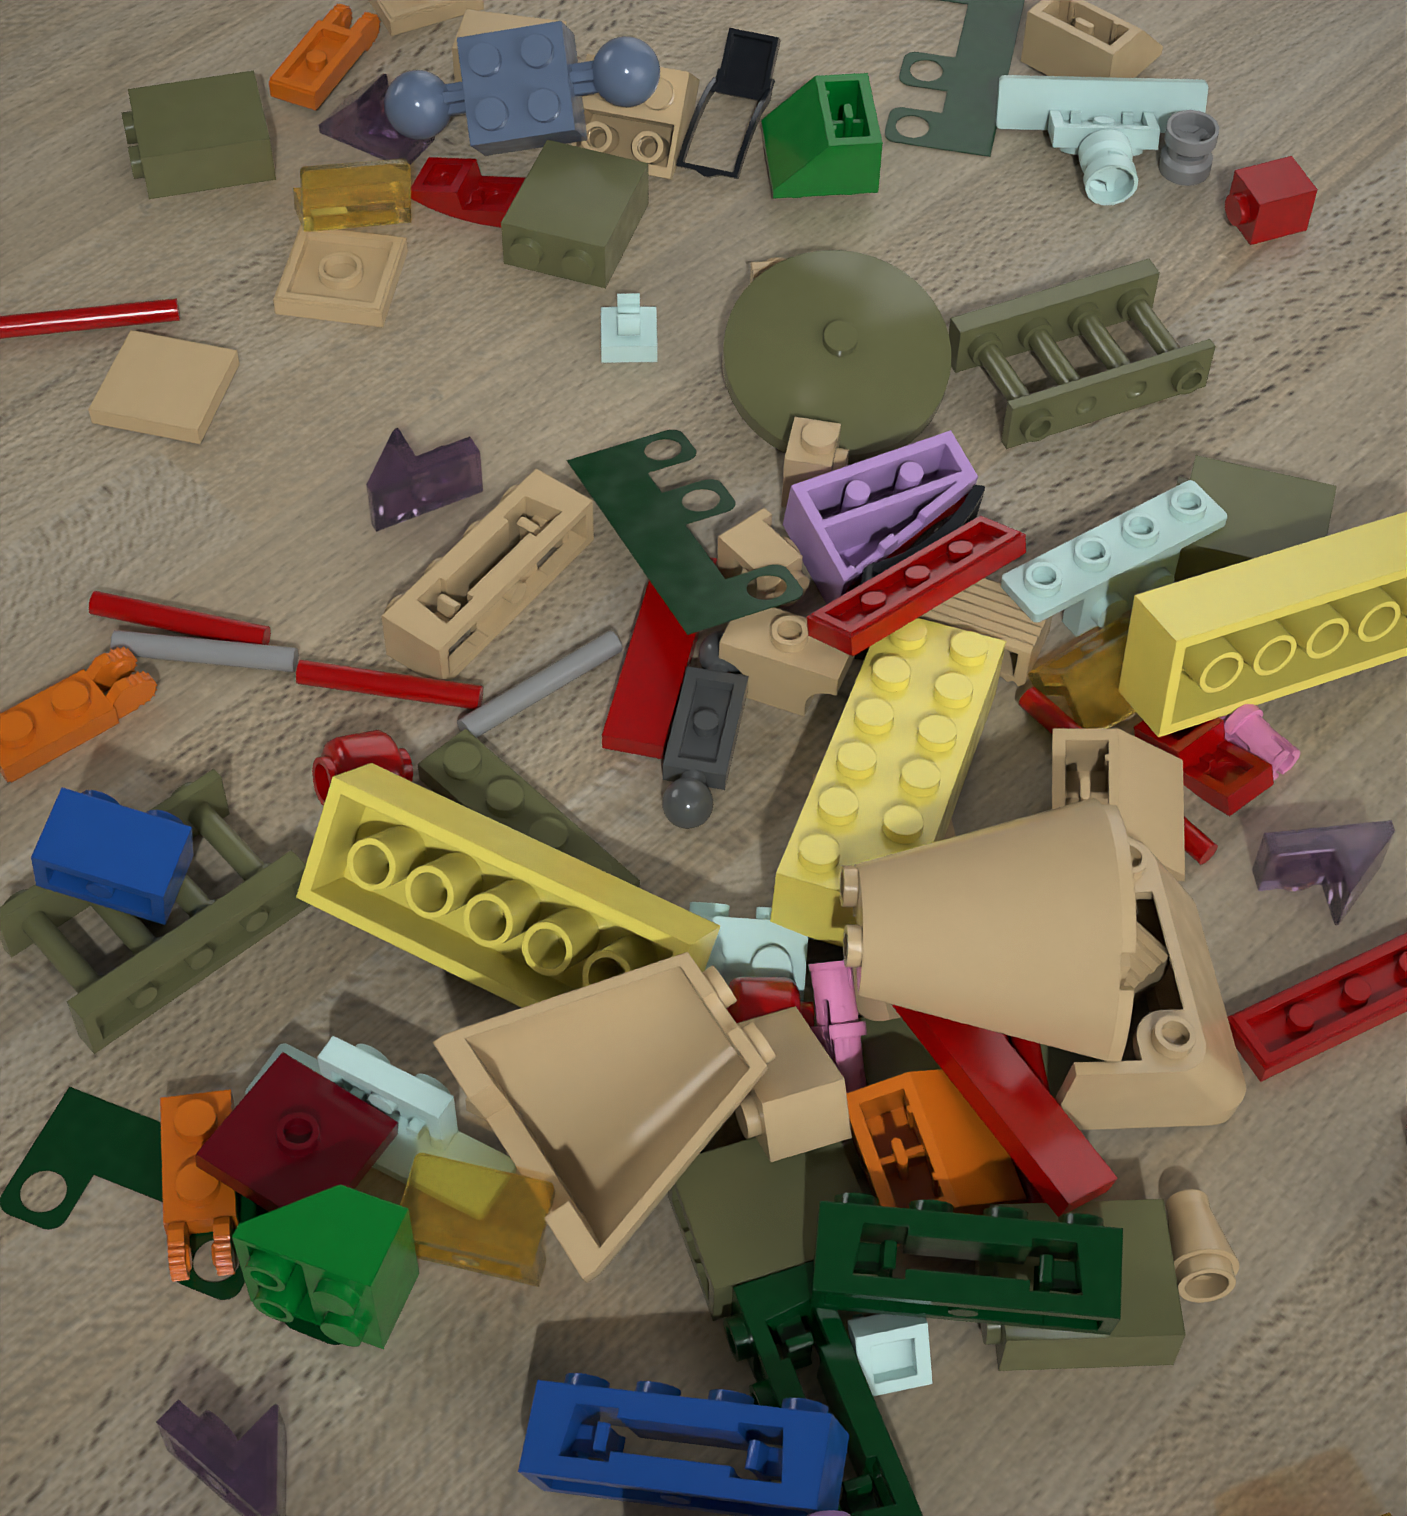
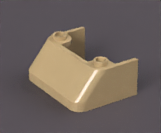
(1183, 1047)

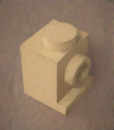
(811, 452)
(754, 546)

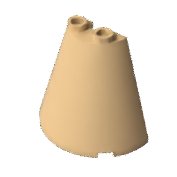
(1005, 928)
(610, 1093)

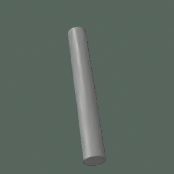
(207, 651)
(541, 684)

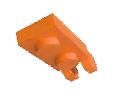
(323, 57)
(71, 712)
(192, 1197)

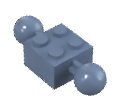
(522, 88)

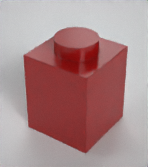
(1270, 200)

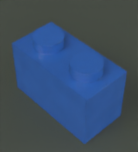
(113, 854)

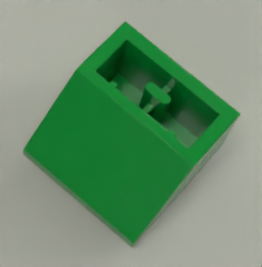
(824, 139)
(331, 1262)

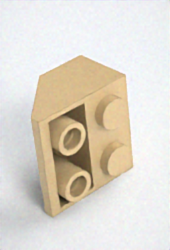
(1084, 41)
(646, 131)
(1131, 775)

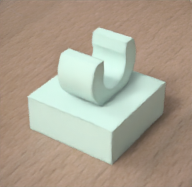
(628, 331)
(892, 1351)

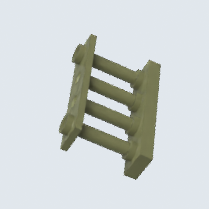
(1065, 312)
(183, 957)

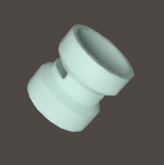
(1108, 167)

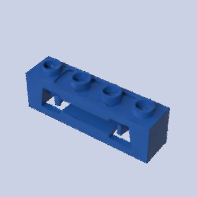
(575, 1420)

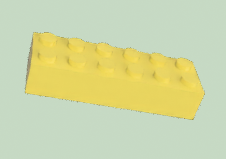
(1267, 626)
(888, 767)
(483, 894)

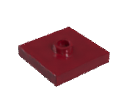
(295, 1137)

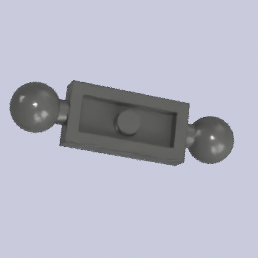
(703, 736)

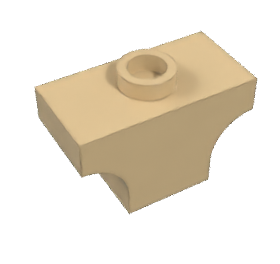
(782, 659)

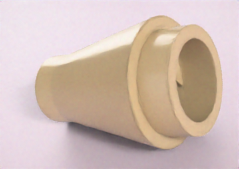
(1200, 1249)

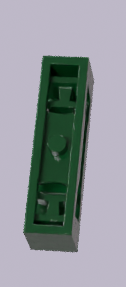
(998, 1235)
(779, 1312)

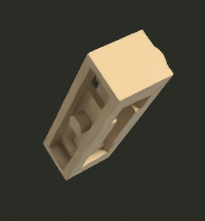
(488, 577)

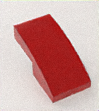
(461, 191)
(1213, 766)

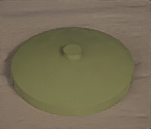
(839, 345)

